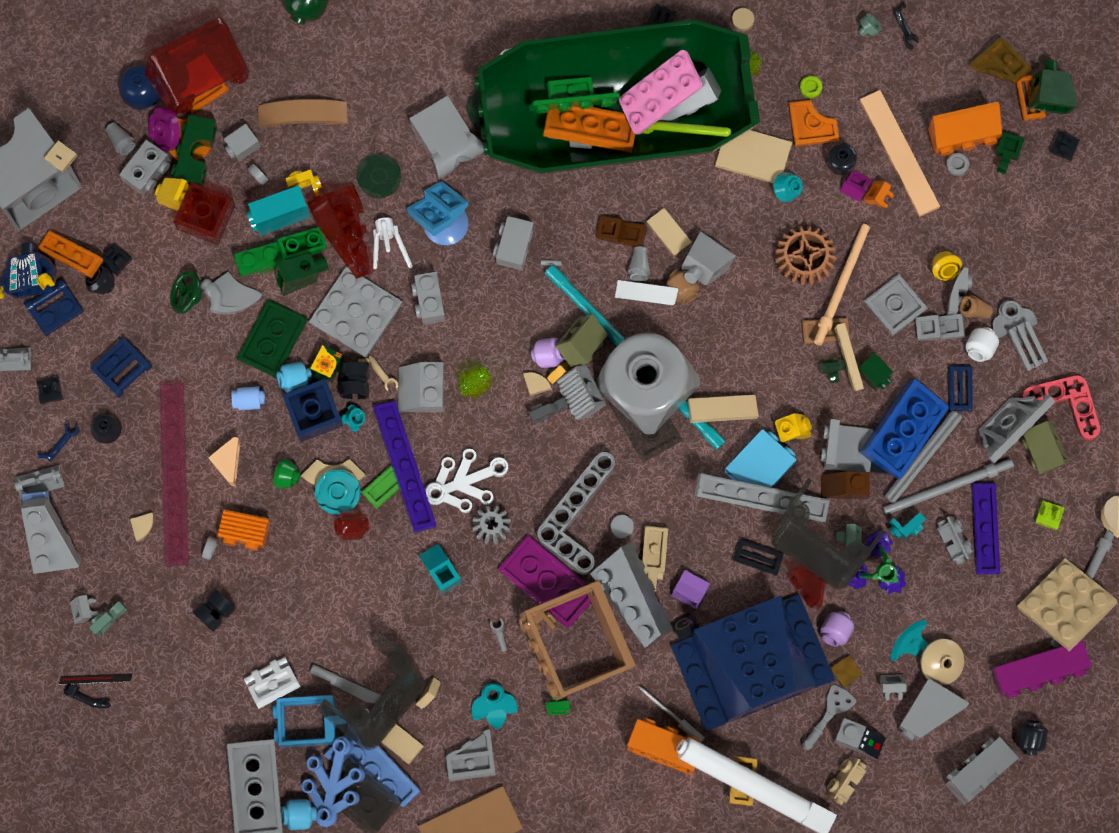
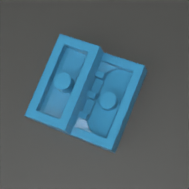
(438, 208)

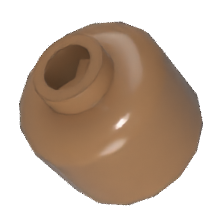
(686, 291)

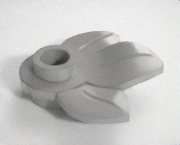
(1004, 321)

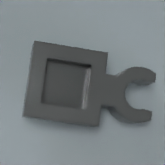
(541, 412)

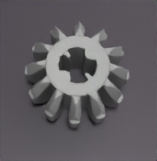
(499, 520)

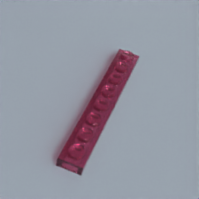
(174, 475)

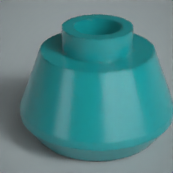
(787, 187)

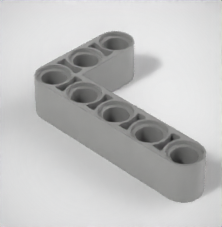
(573, 511)

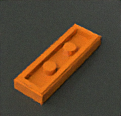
(70, 254)

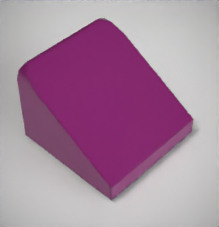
(855, 185)

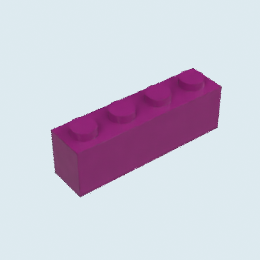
(1040, 669)

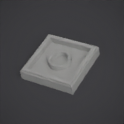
(895, 305)

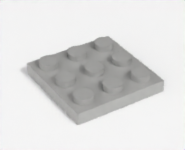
(356, 312)

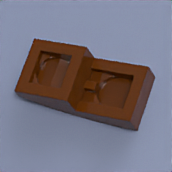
(621, 232)

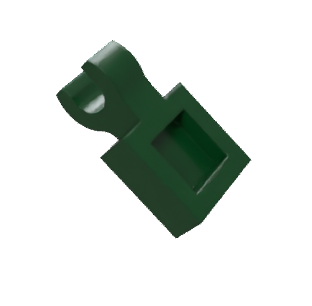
(1008, 148)

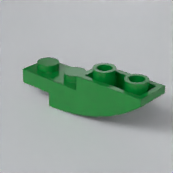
(266, 257)

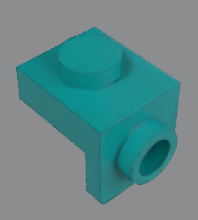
(912, 527)

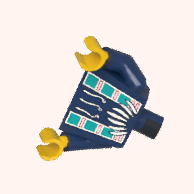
(28, 274)

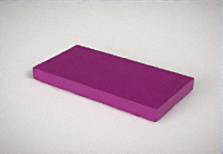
(545, 579)

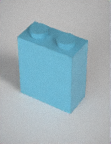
(762, 461)

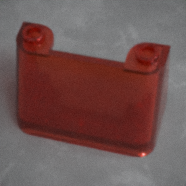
(195, 65)

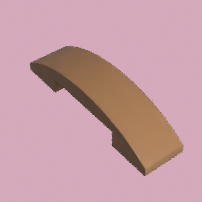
(302, 112)

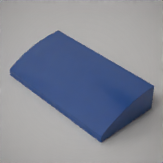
(904, 429)

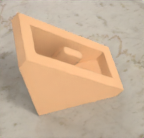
(227, 459)

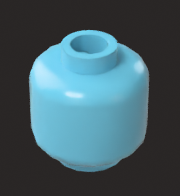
(293, 376)
(298, 814)

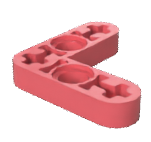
(1074, 398)

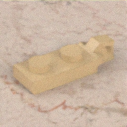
(655, 552)

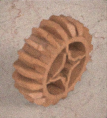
(815, 253)

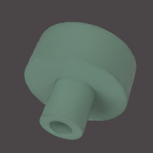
(870, 25)

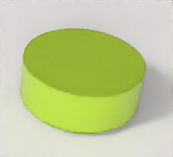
(811, 87)

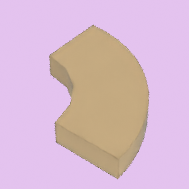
(317, 469)

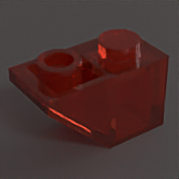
(808, 582)

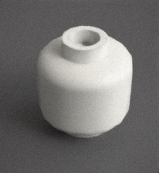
(982, 344)

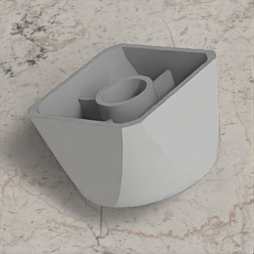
(652, 403)

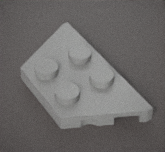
(1011, 423)

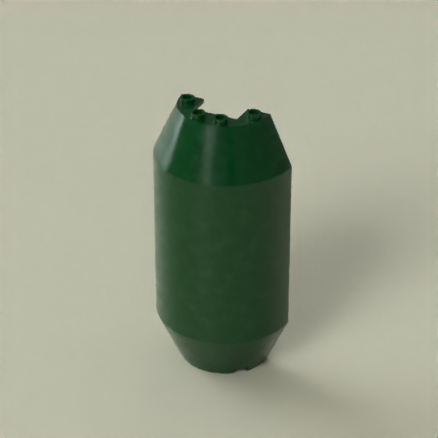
(616, 64)

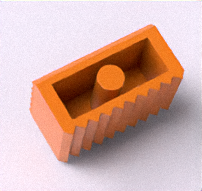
(243, 529)

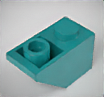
(440, 569)

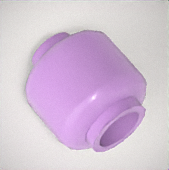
(546, 353)
(837, 628)

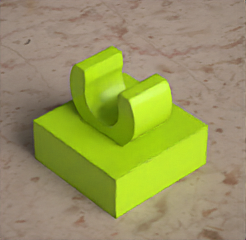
(1049, 515)

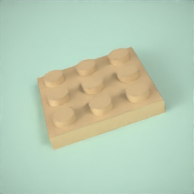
(1067, 604)

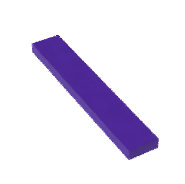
(404, 466)

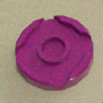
(164, 128)

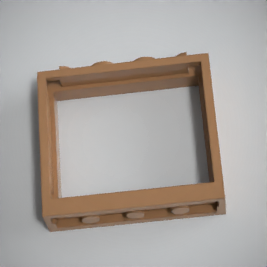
(608, 625)

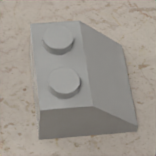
(421, 387)

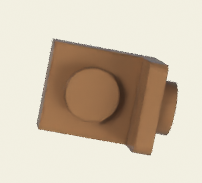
(545, 617)

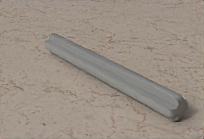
(923, 456)

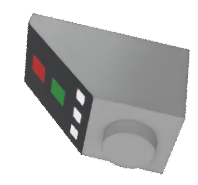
(859, 738)

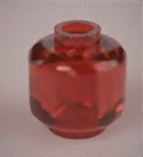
(351, 525)

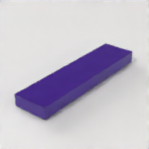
(986, 529)

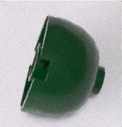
(305, 9)

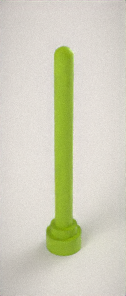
(689, 128)

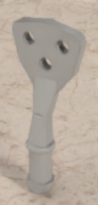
(831, 711)

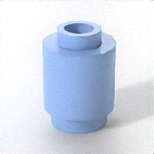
(248, 398)

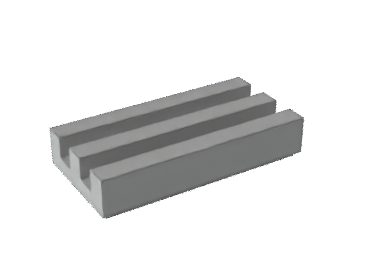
(1035, 342)

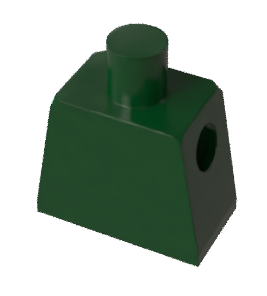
(1052, 90)
(292, 277)

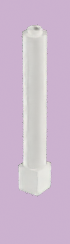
(755, 786)

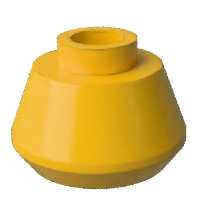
(946, 266)

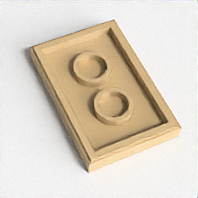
(755, 155)

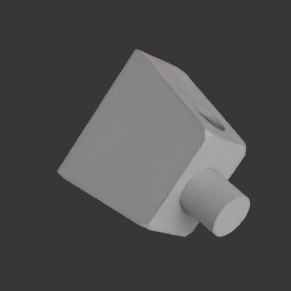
(706, 261)

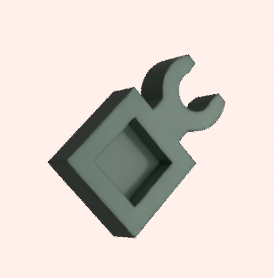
(104, 621)

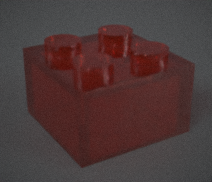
(204, 213)

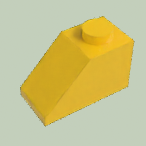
(171, 192)

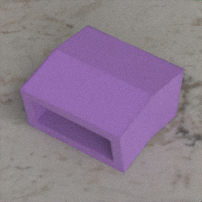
(690, 589)

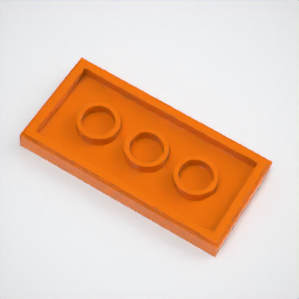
(591, 127)

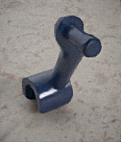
(57, 448)

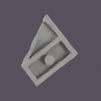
(472, 760)

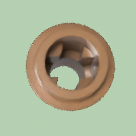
(974, 307)

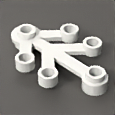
(463, 482)

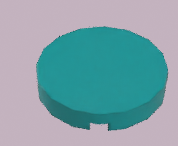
(337, 491)

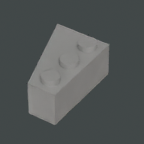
(706, 95)
(47, 540)
(980, 770)

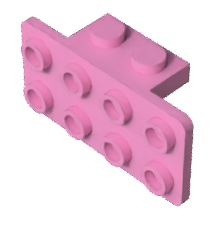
(660, 92)

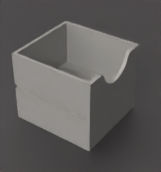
(26, 180)

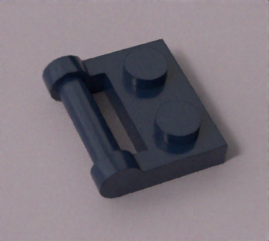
(56, 314)
(115, 362)

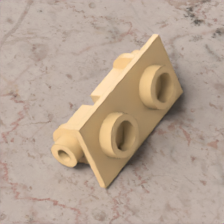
(852, 771)

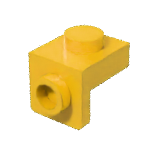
(304, 179)
(793, 427)

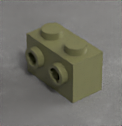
(581, 340)
(1045, 447)

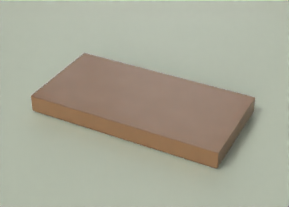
(482, 815)

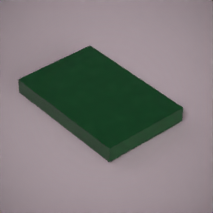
(272, 338)

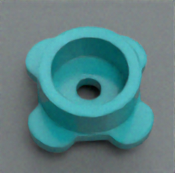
(359, 418)

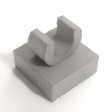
(81, 610)
(893, 684)

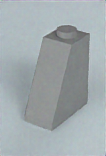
(930, 710)

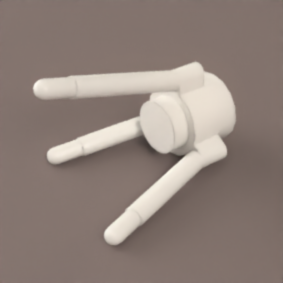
(386, 230)

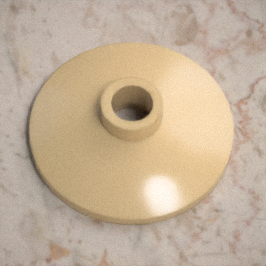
(933, 661)

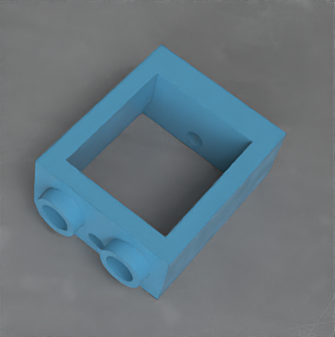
(279, 714)

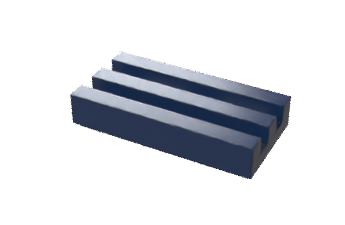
(960, 408)

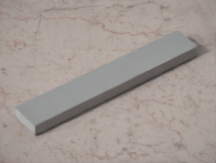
(756, 496)

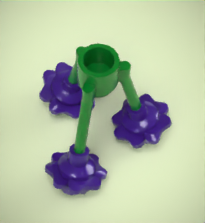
(890, 577)

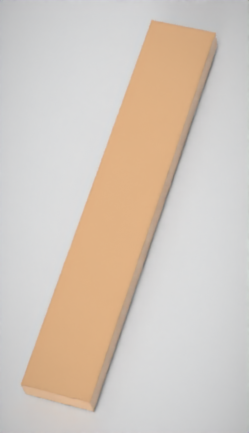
(899, 153)

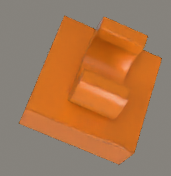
(877, 193)

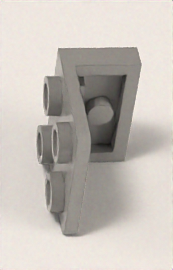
(844, 448)

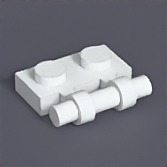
(273, 686)

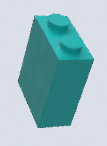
(278, 211)

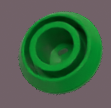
(286, 474)

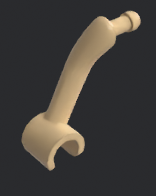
(379, 372)

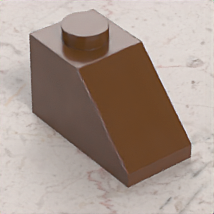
(845, 485)

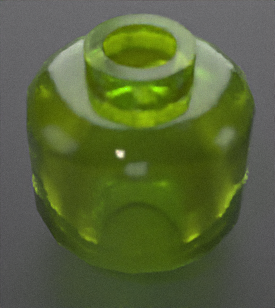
(475, 381)

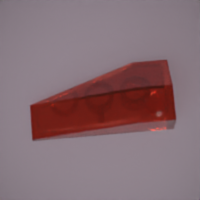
(339, 221)

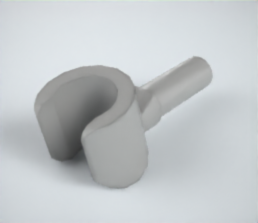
(499, 632)

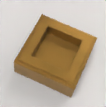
(846, 671)

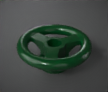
(189, 295)

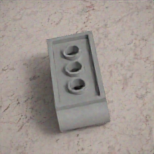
(266, 776)

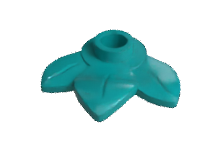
(494, 709)

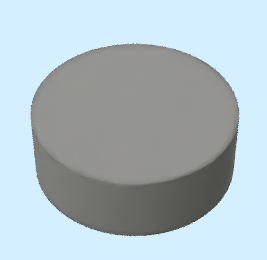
(957, 164)
(257, 174)
(622, 526)
(209, 548)

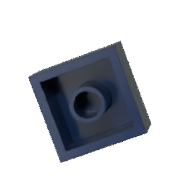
(312, 410)

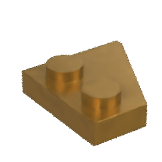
(1001, 62)

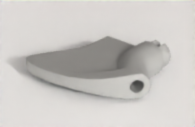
(228, 295)

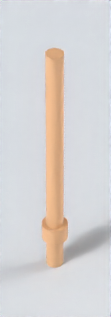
(826, 322)

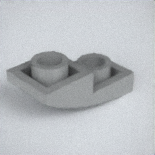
(960, 287)

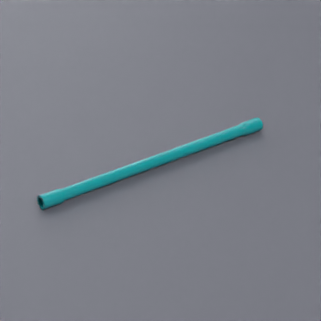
(563, 283)

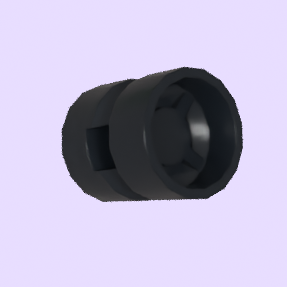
(354, 380)
(216, 601)

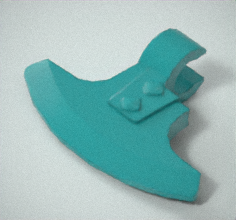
(910, 641)

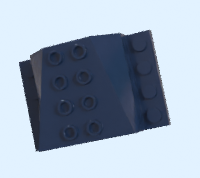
(752, 661)

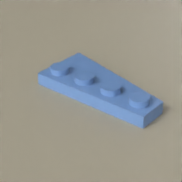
(383, 768)

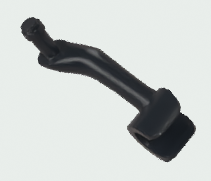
(897, 12)
(72, 691)

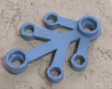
(332, 785)

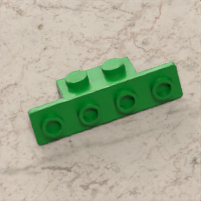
(572, 93)

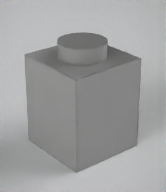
(241, 143)

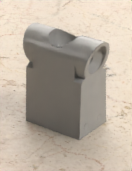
(445, 136)

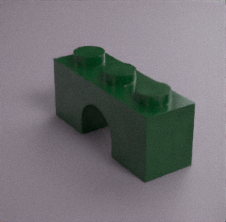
(196, 133)

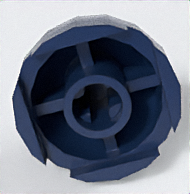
(136, 89)

